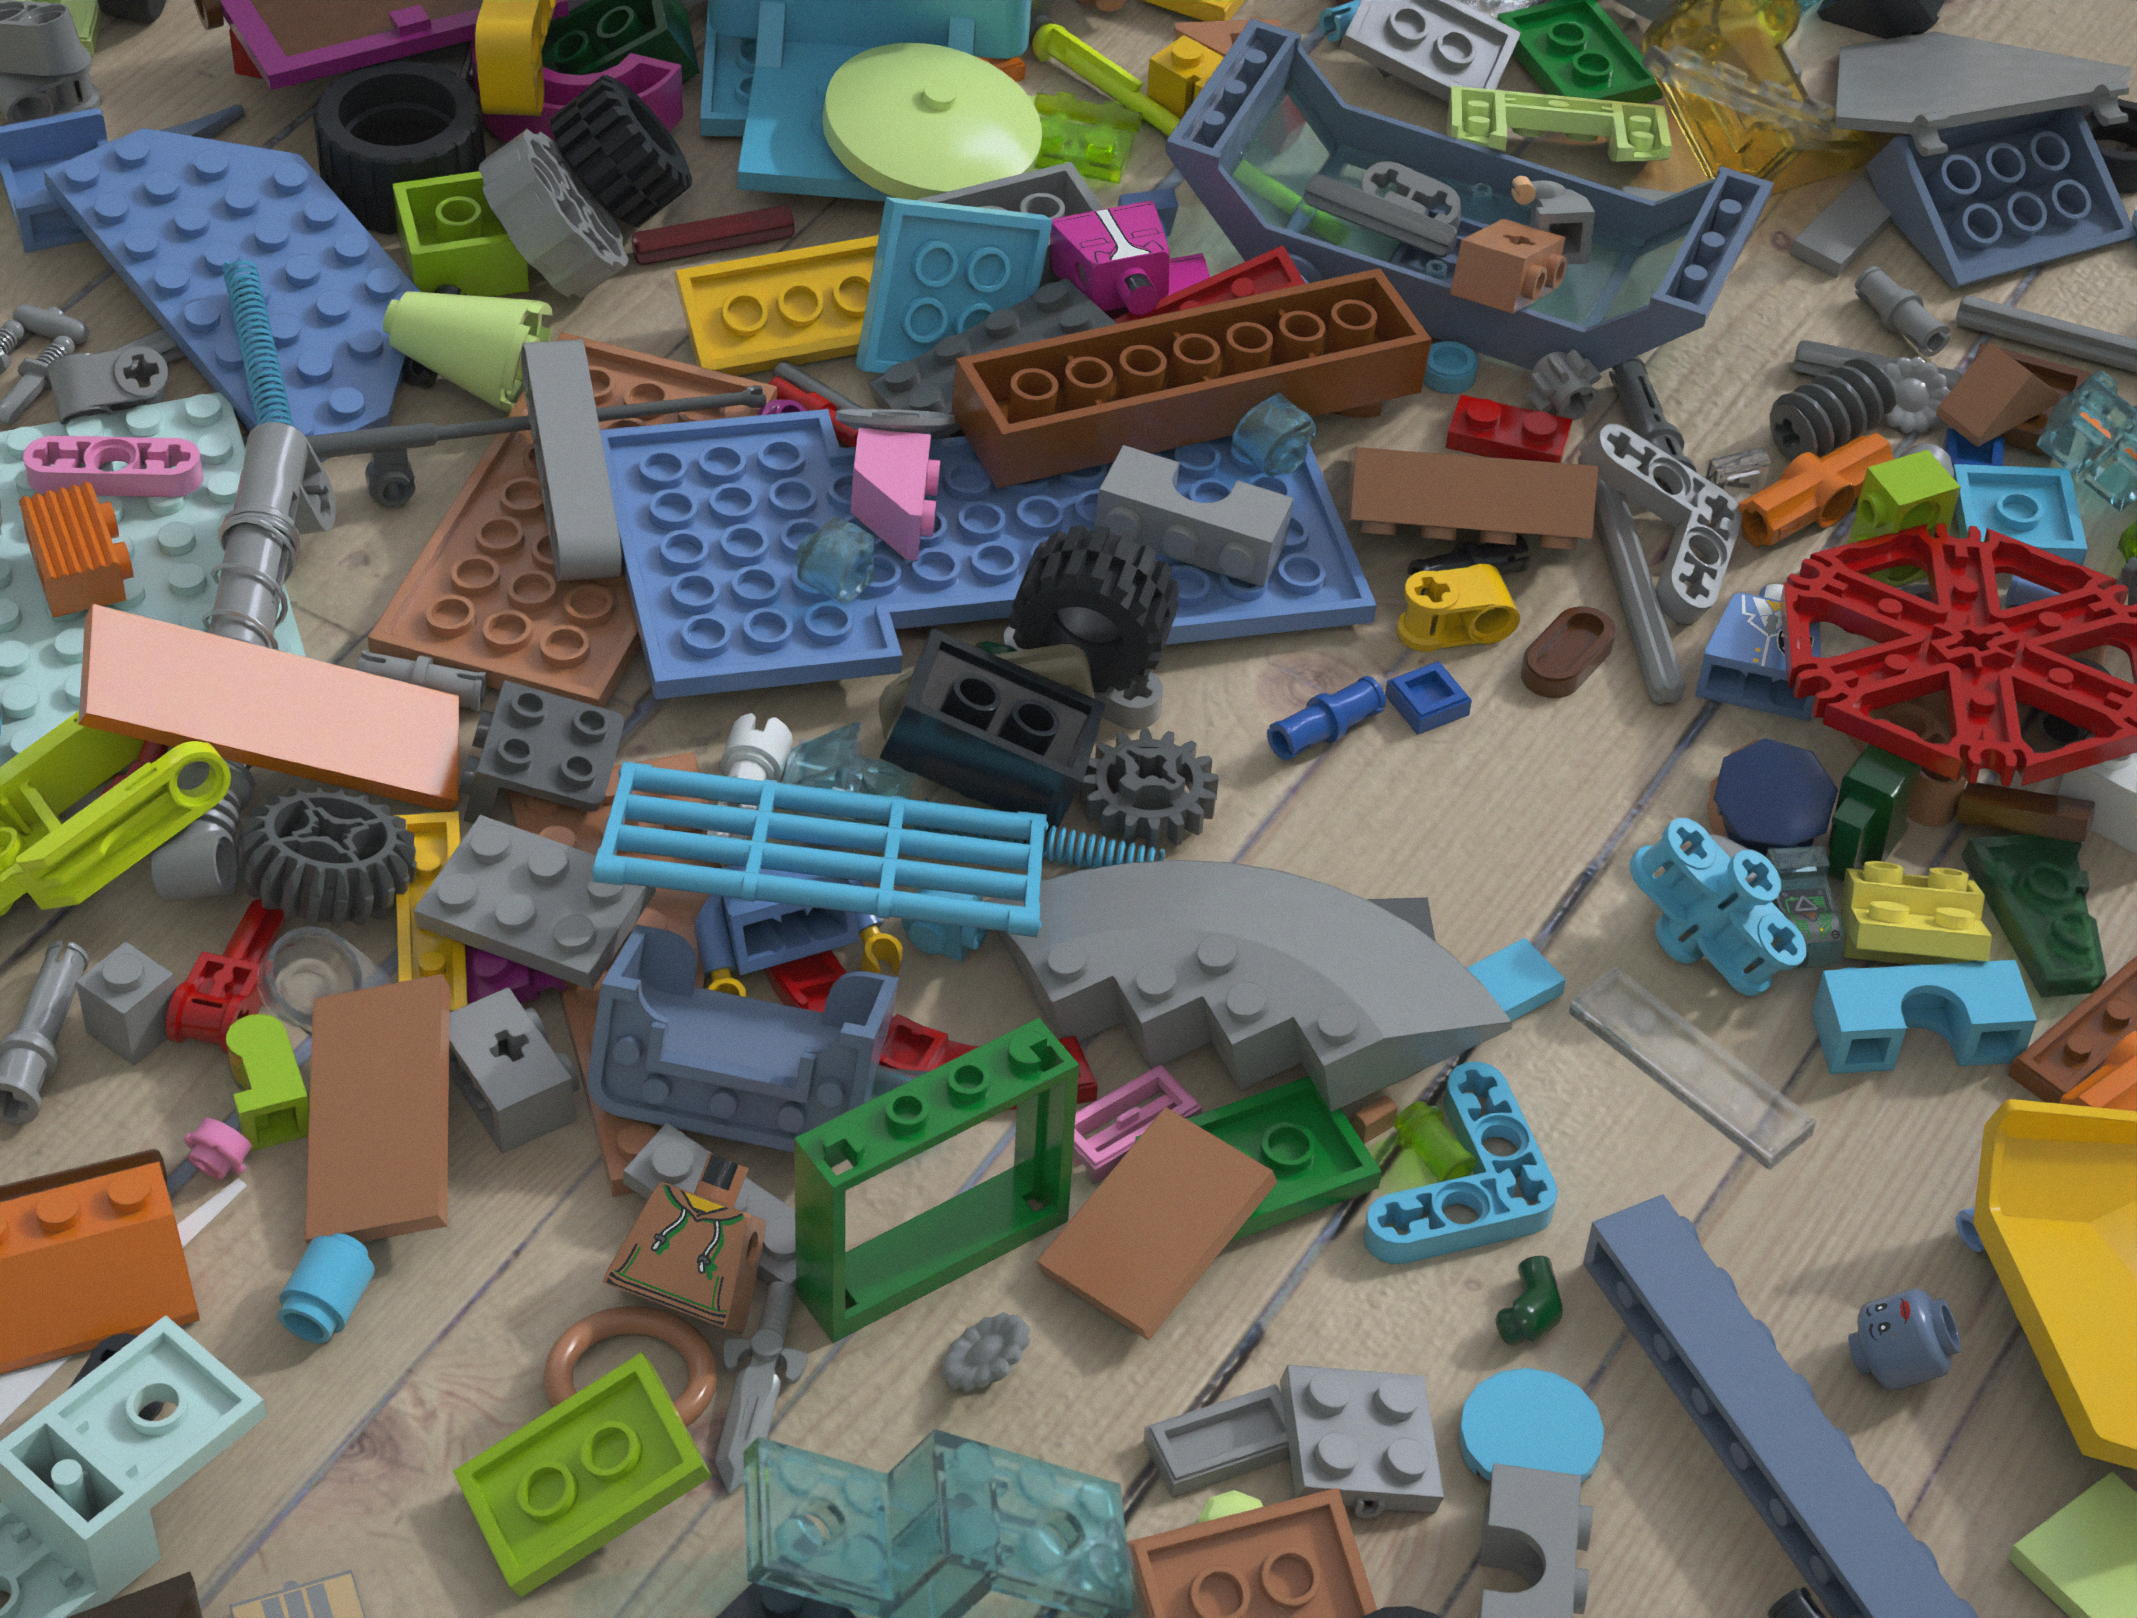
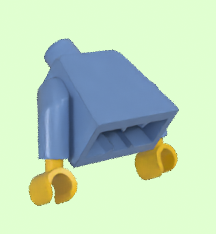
(767, 934)

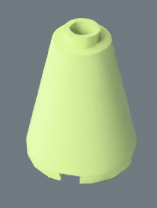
(468, 339)

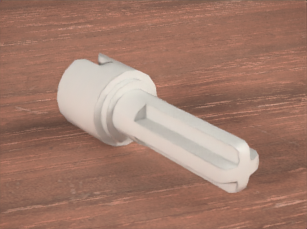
(754, 756)

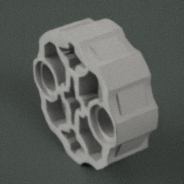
(552, 215)

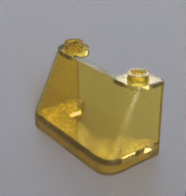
(1751, 39)

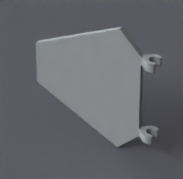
(1957, 80)

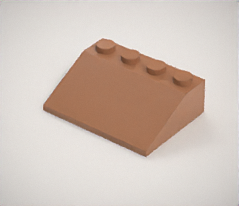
(1471, 494)

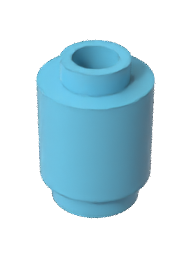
(325, 1287)

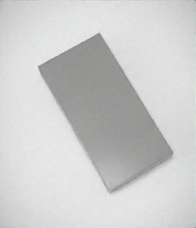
(1219, 1441)

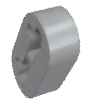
(1413, 190)

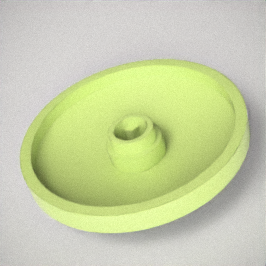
(928, 120)

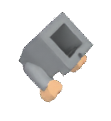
(1559, 213)

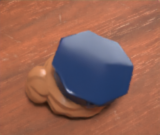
(1771, 797)

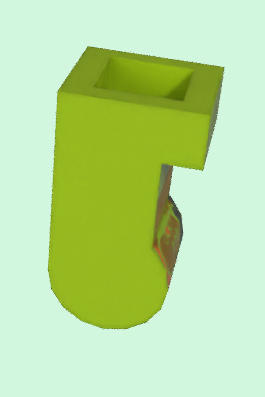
(273, 1096)

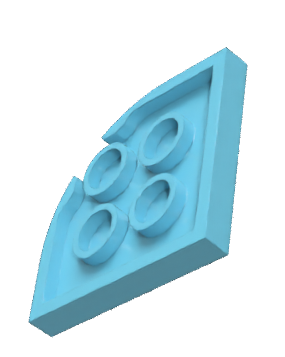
(944, 273)

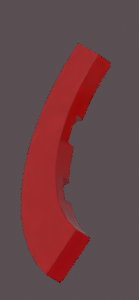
(908, 1044)

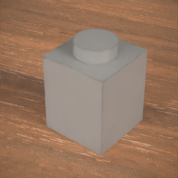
(127, 1002)

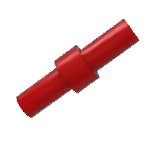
(814, 401)

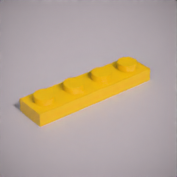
(420, 950)

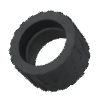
(395, 128)

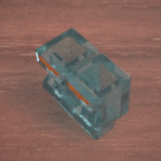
(2096, 434)

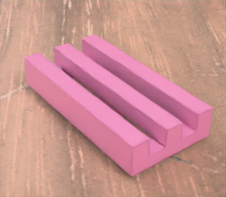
(1109, 1146)

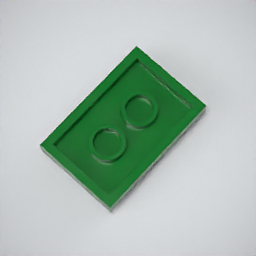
(1580, 52)
(1303, 1143)

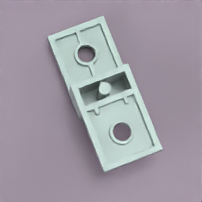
(92, 1469)

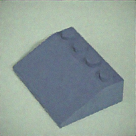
(2003, 195)

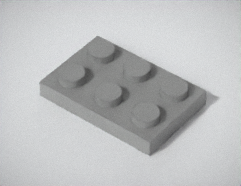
(1431, 43)
(531, 903)

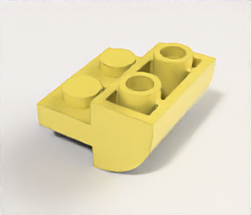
(1913, 916)

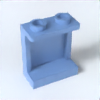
(34, 147)

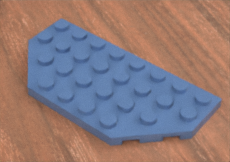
(182, 205)

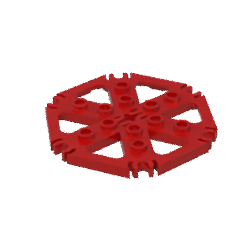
(1966, 648)

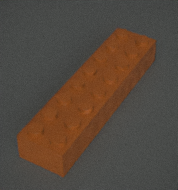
(1186, 375)

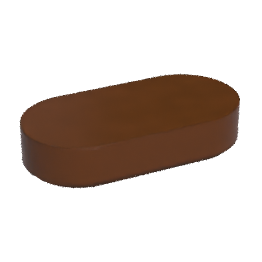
(1568, 652)

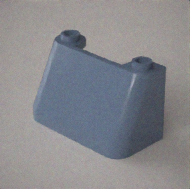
(730, 1059)

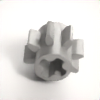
(1564, 385)

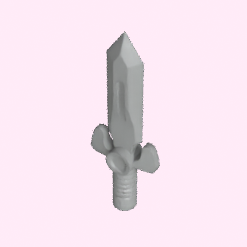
(757, 1385)

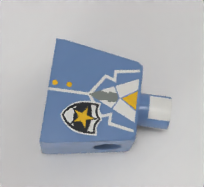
(1747, 657)

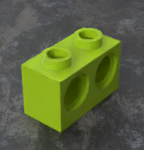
(1900, 497)

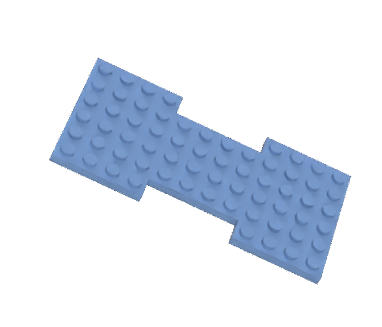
(723, 504)

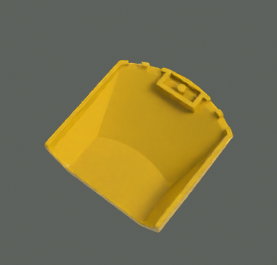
(2064, 1243)

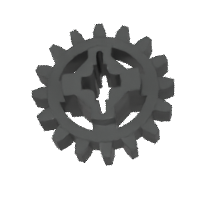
(1149, 788)

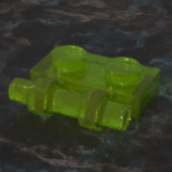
(1094, 151)

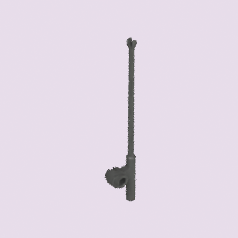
(391, 474)

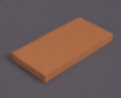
(379, 1111)

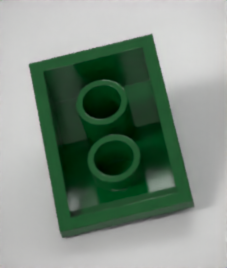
(609, 30)

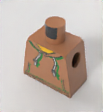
(695, 1249)

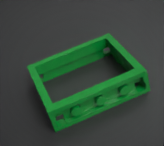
(962, 1233)

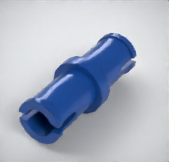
(1326, 718)

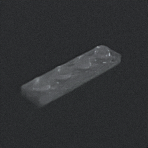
(1729, 87)

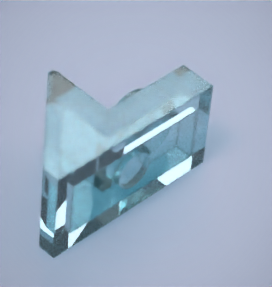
(832, 765)

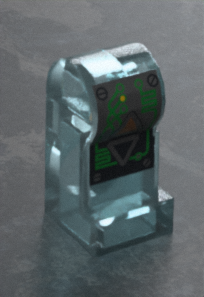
(1809, 903)

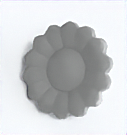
(1918, 394)
(985, 1352)

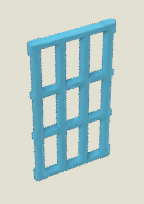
(818, 894)

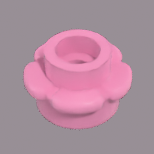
(217, 1148)

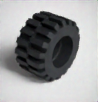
(621, 151)
(1099, 597)

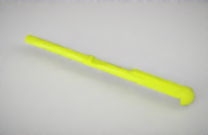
(1056, 42)

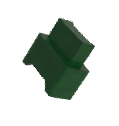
(1870, 809)

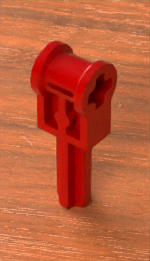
(226, 985)

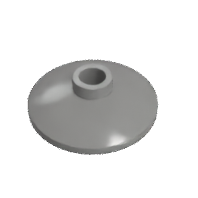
(896, 420)

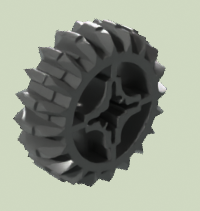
(326, 856)

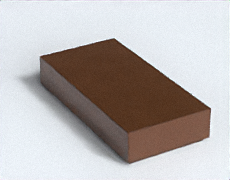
(2025, 812)

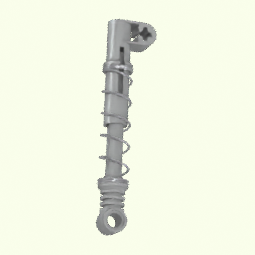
(276, 501)

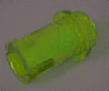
(1423, 1131)

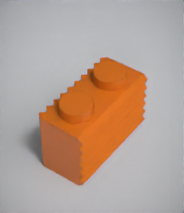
(74, 549)

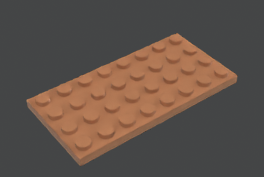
(488, 578)

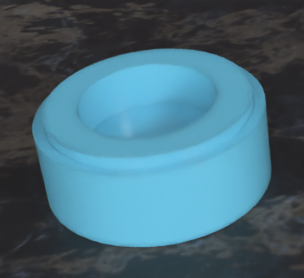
(1450, 367)

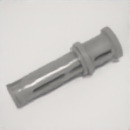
(30, 1052)

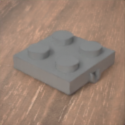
(1362, 1436)

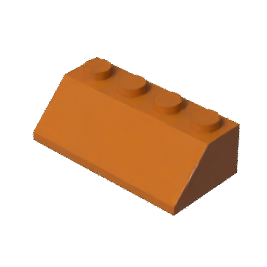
(89, 1266)

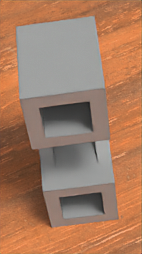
(1229, 536)
(1535, 1531)

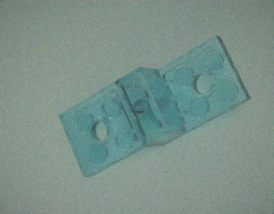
(935, 1530)

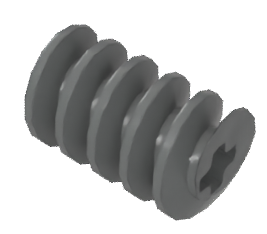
(1832, 409)

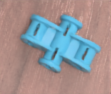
(1714, 902)

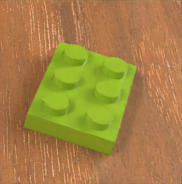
(581, 1474)

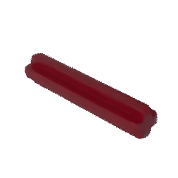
(712, 234)

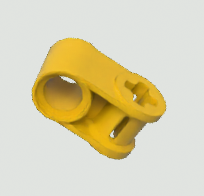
(1462, 607)

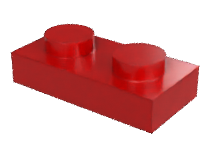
(1507, 431)

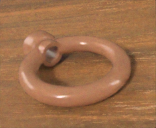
(635, 1321)

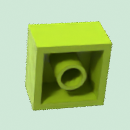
(456, 237)

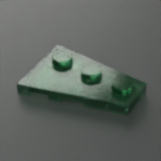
(2042, 908)

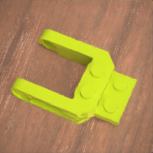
(76, 858)

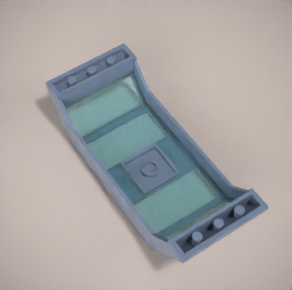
(1277, 122)

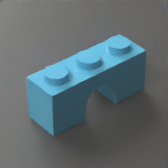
(1970, 1004)

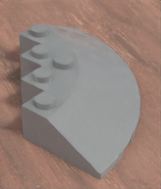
(1256, 966)

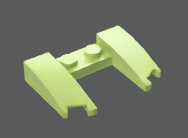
(1631, 129)

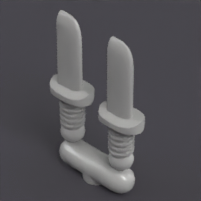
(34, 372)

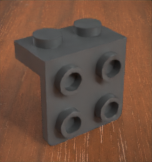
(541, 749)

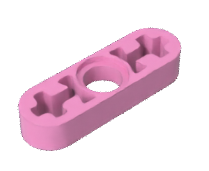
(157, 454)

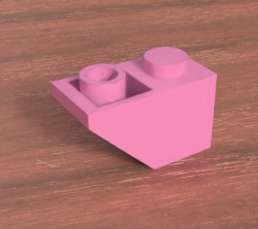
(891, 485)

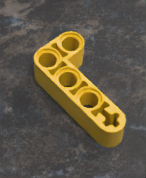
(510, 55)

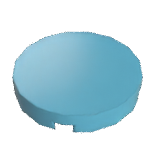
(1530, 1423)

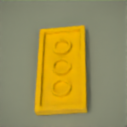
(778, 306)

